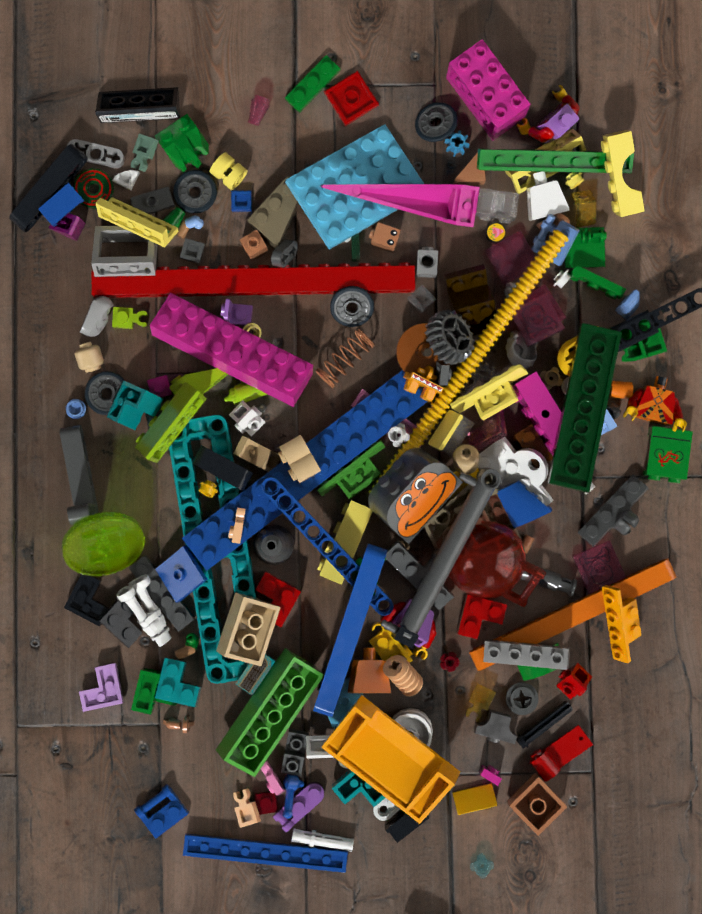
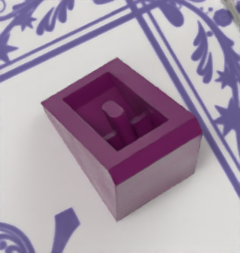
(69, 226)

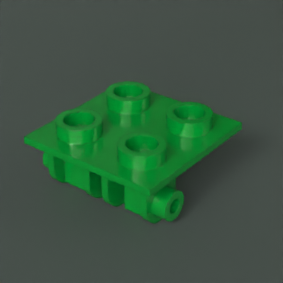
(587, 249)

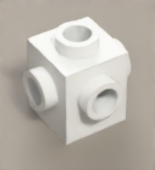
(247, 418)

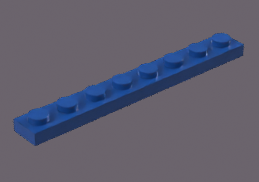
(265, 853)

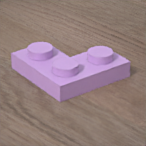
(108, 692)

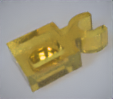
(480, 698)

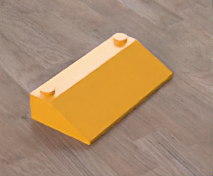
(391, 759)

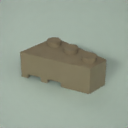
(275, 215)

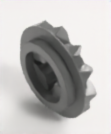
(529, 703)

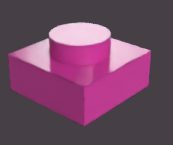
(160, 386)
(490, 774)

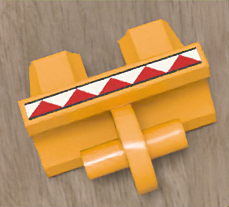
(429, 388)

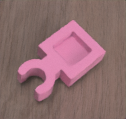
(274, 783)

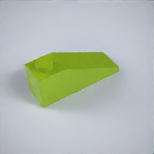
(201, 380)

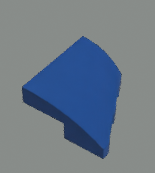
(521, 504)

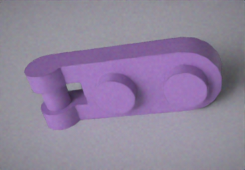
(302, 804)

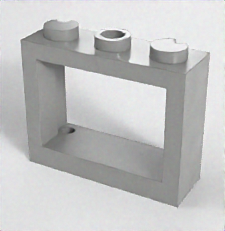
(121, 265)

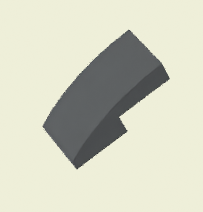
(294, 752)

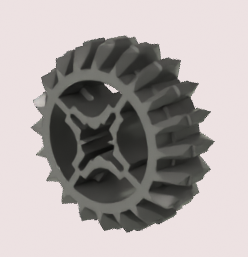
(449, 337)

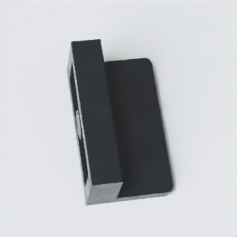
(402, 825)

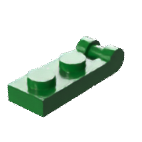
(597, 282)

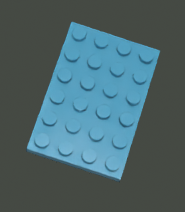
(368, 160)

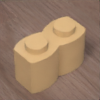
(299, 459)

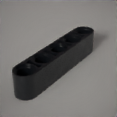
(53, 180)

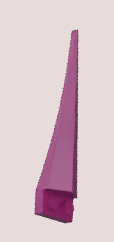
(442, 202)

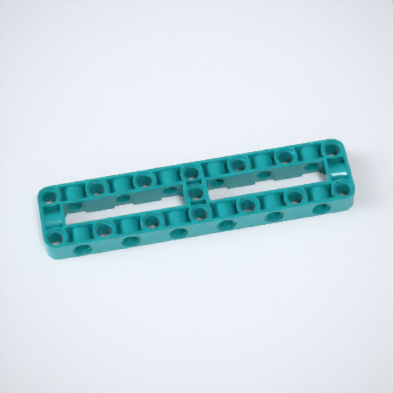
(241, 563)

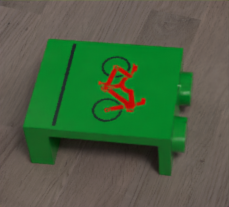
(668, 454)

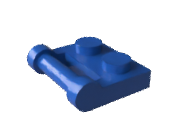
(166, 816)

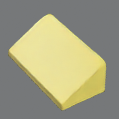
(445, 430)

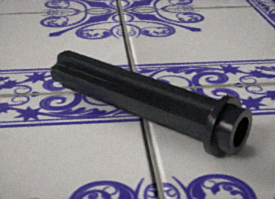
(544, 724)

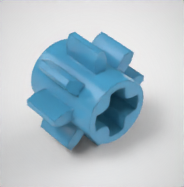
(462, 144)

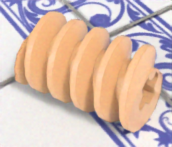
(403, 675)

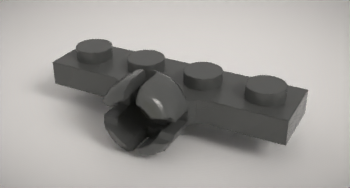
(615, 512)

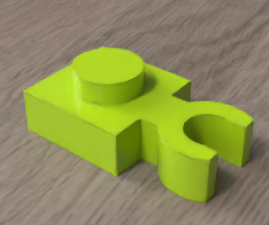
(126, 318)

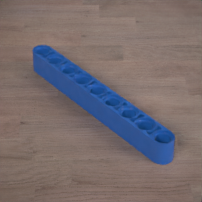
(321, 537)
(350, 630)

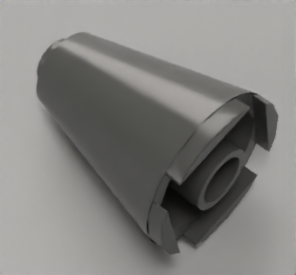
(283, 544)

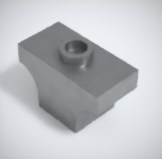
(496, 728)

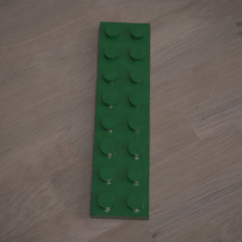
(584, 408)

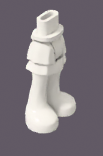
(152, 621)

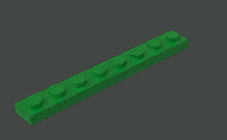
(546, 160)

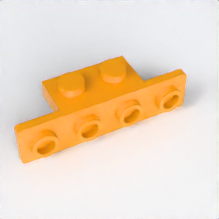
(621, 621)

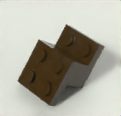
(471, 297)

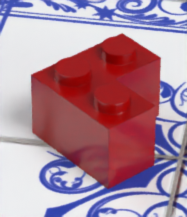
(281, 592)
(476, 610)

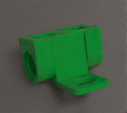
(145, 692)

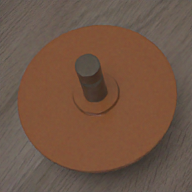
(414, 350)

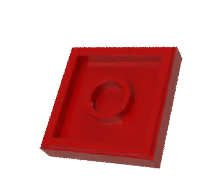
(351, 98)

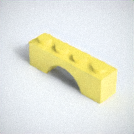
(617, 149)

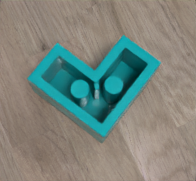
(132, 403)
(171, 686)
(350, 785)

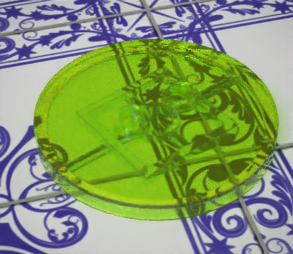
(103, 544)

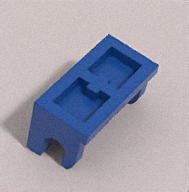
(60, 204)

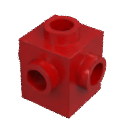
(574, 681)

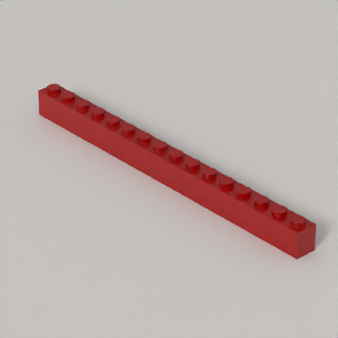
(258, 281)

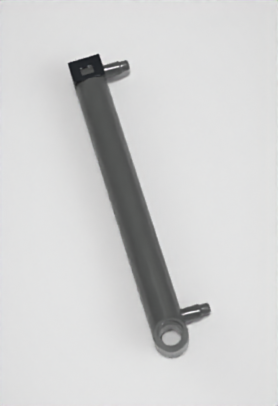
(407, 630)

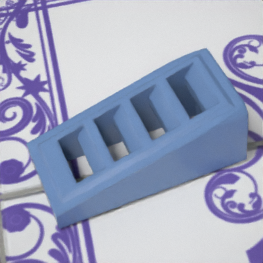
(629, 304)

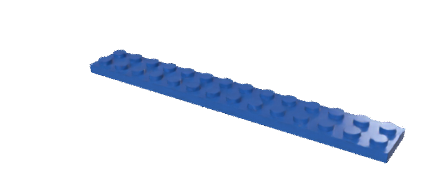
(331, 451)

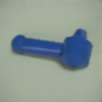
(291, 784)

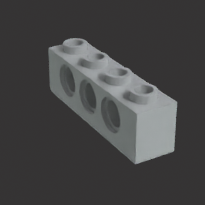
(526, 654)

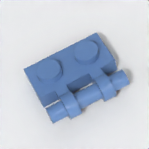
(546, 226)

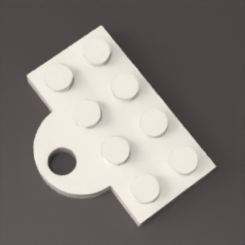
(517, 466)

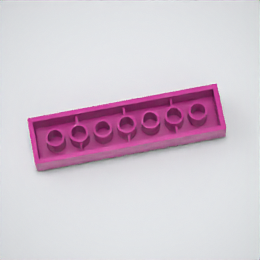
(231, 349)

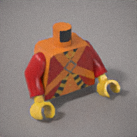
(656, 405)

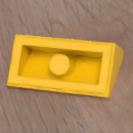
(474, 799)

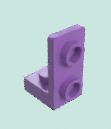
(236, 313)

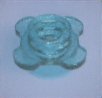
(482, 872)

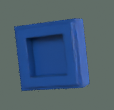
(241, 201)

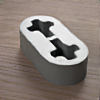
(284, 253)

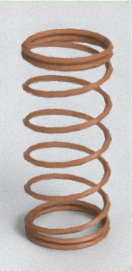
(358, 333)

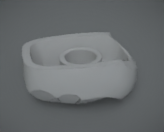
(97, 316)

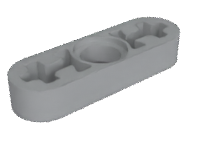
(100, 161)

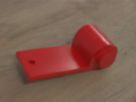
(559, 753)

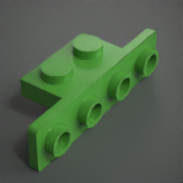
(356, 475)

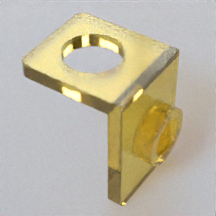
(585, 208)

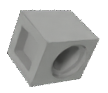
(427, 271)

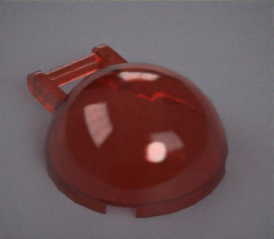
(494, 564)

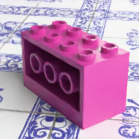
(487, 90)

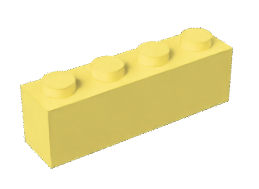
(347, 536)

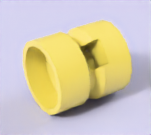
(223, 166)

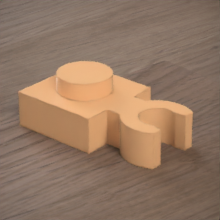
(236, 531)
(246, 812)

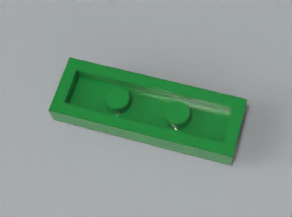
(312, 84)

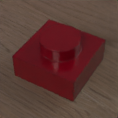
(266, 802)

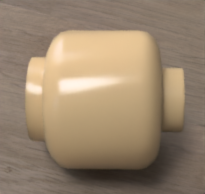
(89, 357)
(466, 459)

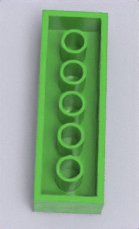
(269, 712)

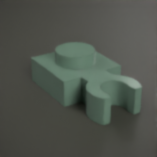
(144, 148)

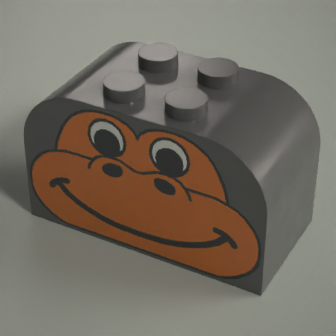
(412, 492)

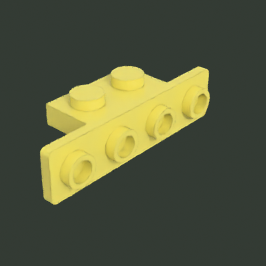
(493, 395)

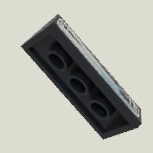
(138, 105)

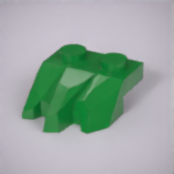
(183, 143)
(646, 348)

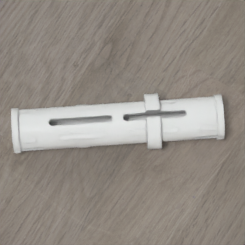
(325, 840)

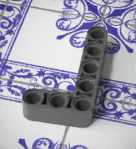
(78, 474)

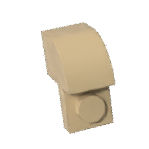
(256, 454)

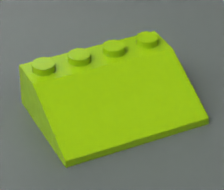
(170, 422)

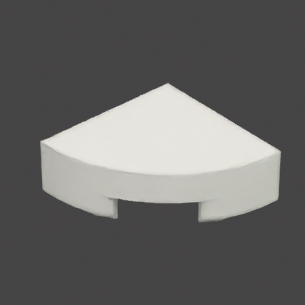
(126, 179)

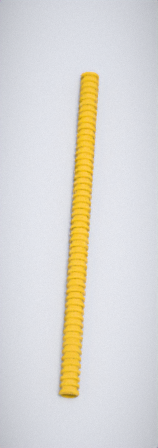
(483, 344)

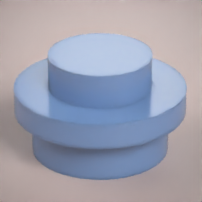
(76, 408)

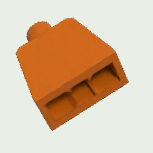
(368, 675)

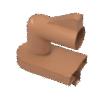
(172, 723)

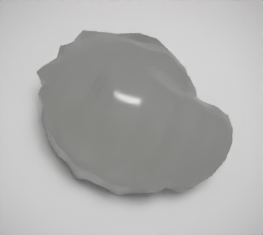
(519, 352)

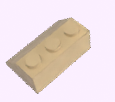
(248, 629)

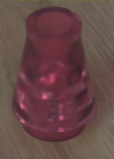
(258, 109)

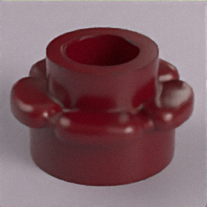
(444, 661)

